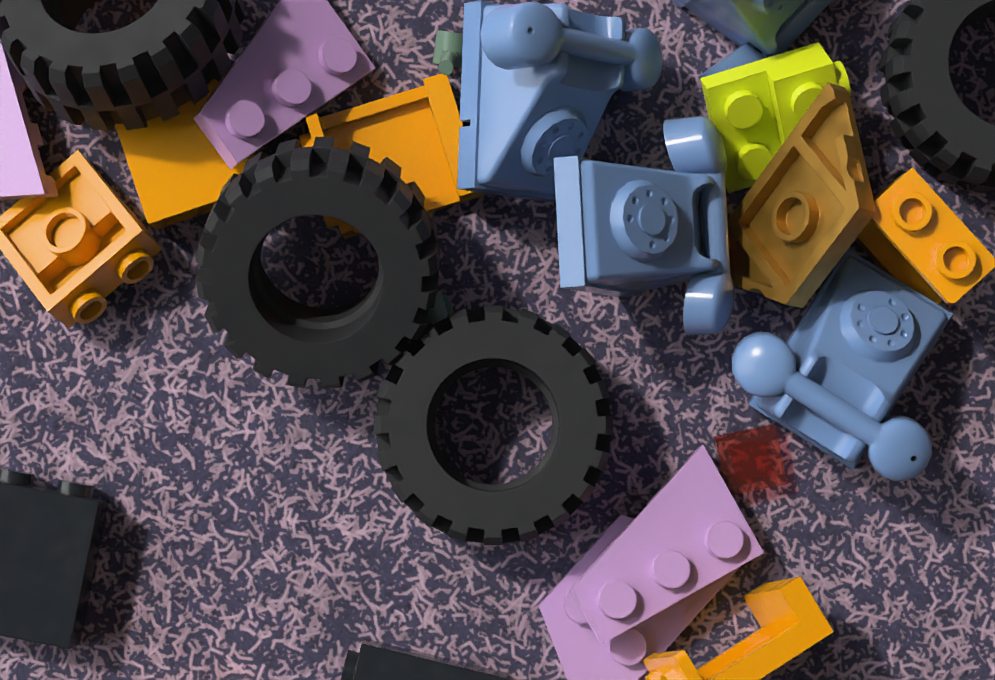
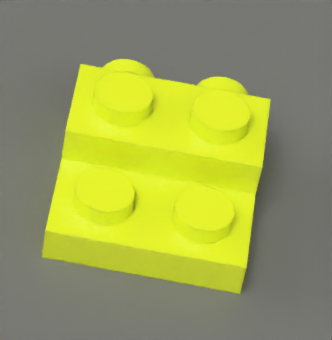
(763, 103)

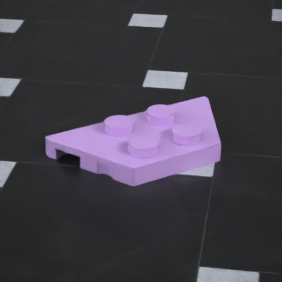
(622, 656)

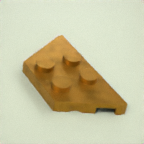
(803, 205)

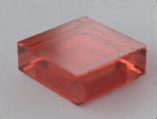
(750, 459)

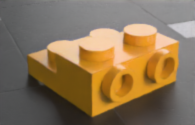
(76, 244)

